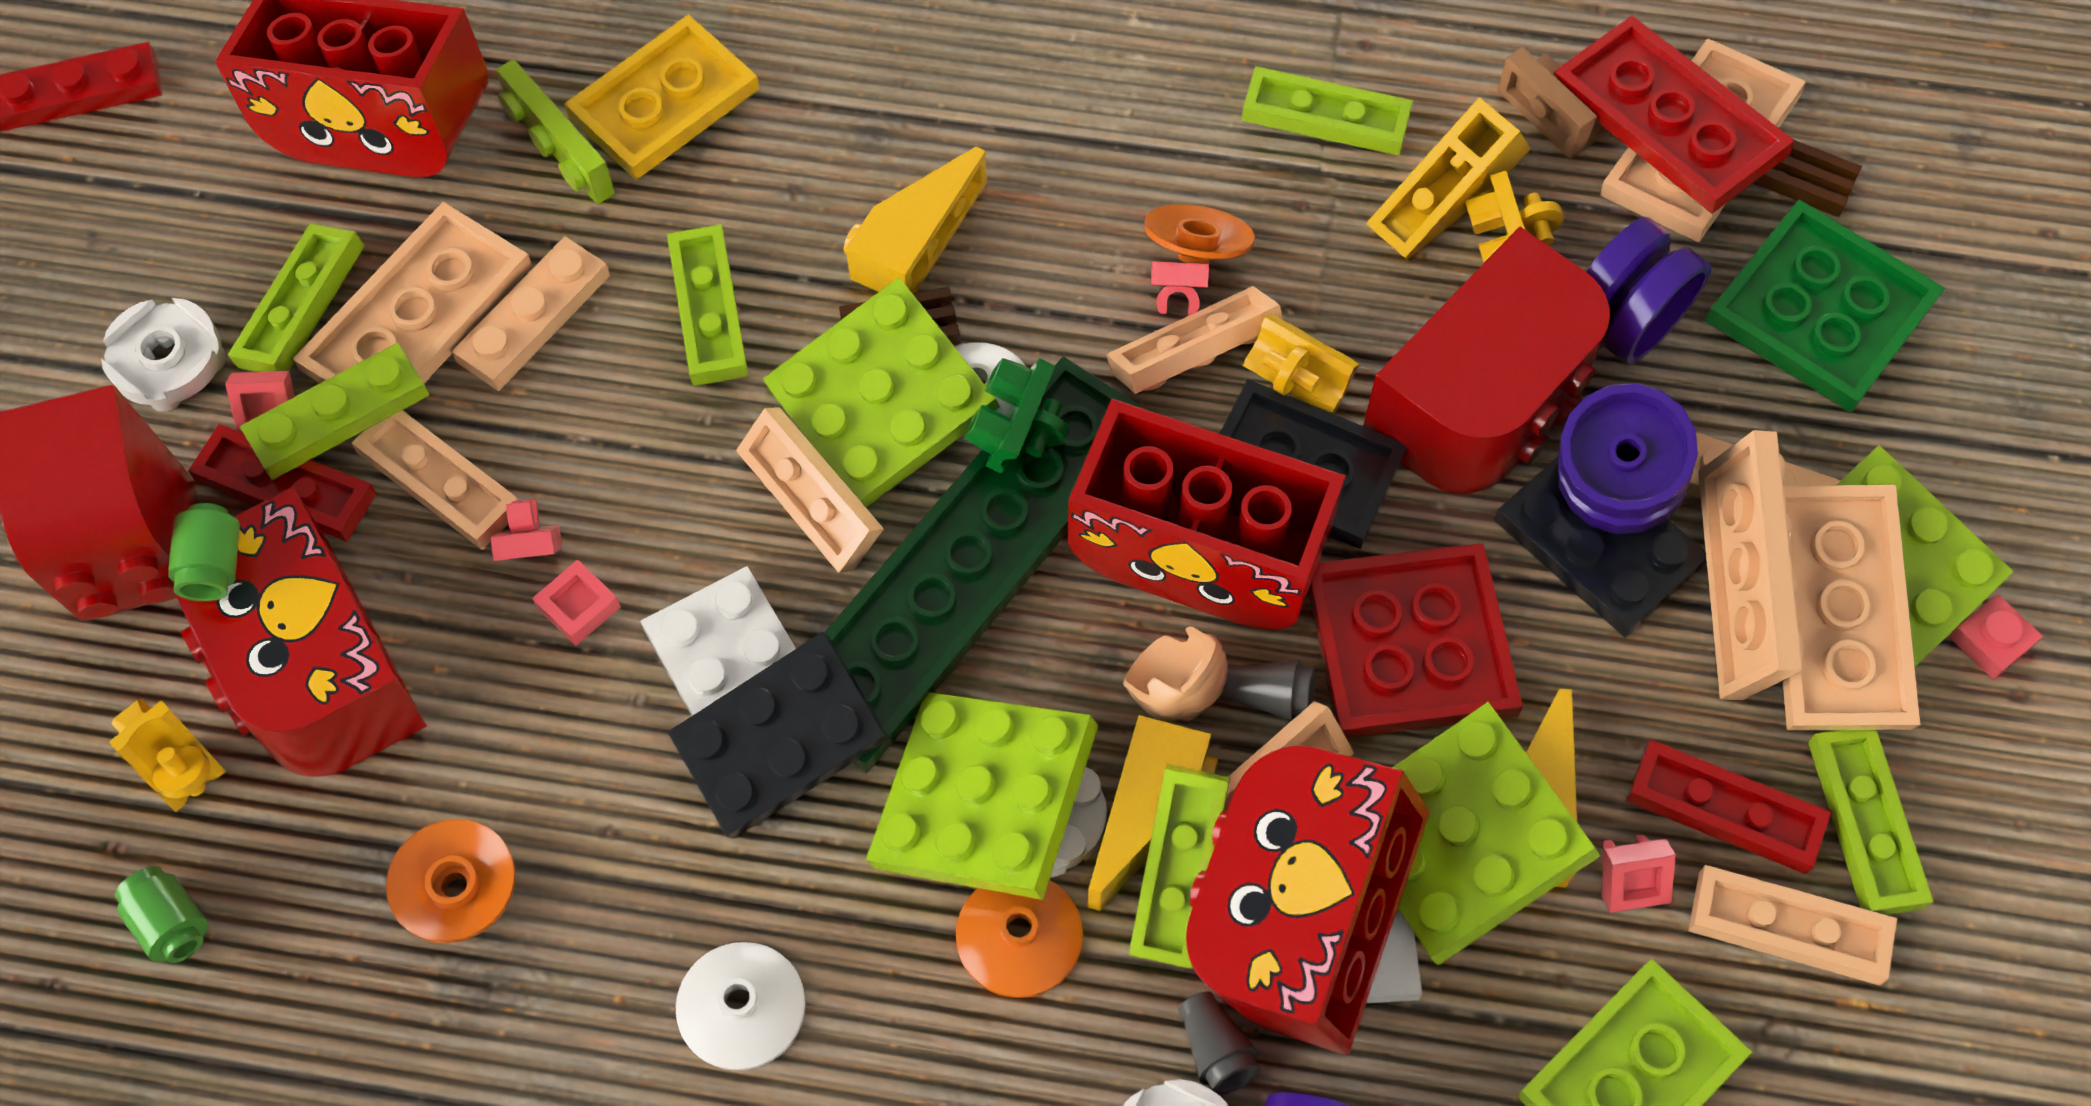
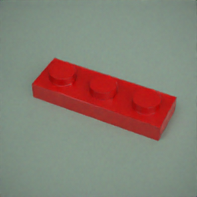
(78, 86)
(330, 495)
(1729, 807)

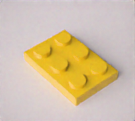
(662, 96)

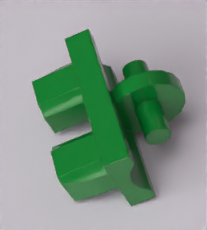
(1005, 435)

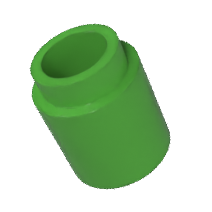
(203, 552)
(160, 915)

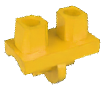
(1499, 209)
(1300, 364)
(164, 752)

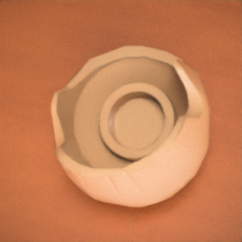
(1178, 676)

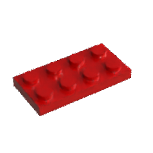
(1674, 114)

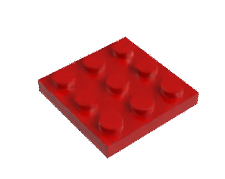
(1412, 640)

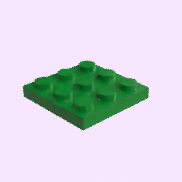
(1824, 305)

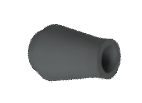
(1274, 687)
(1219, 1048)

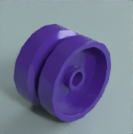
(1646, 287)
(1659, 449)

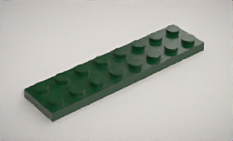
(965, 562)

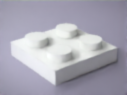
(717, 638)

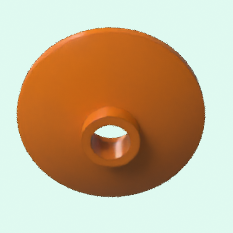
(1199, 232)
(435, 859)
(1019, 964)

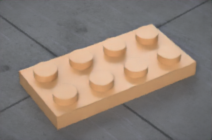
(1649, 193)
(420, 297)
(1750, 567)
(1850, 611)

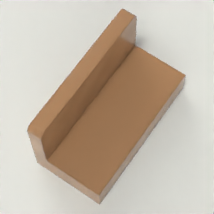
(1547, 103)

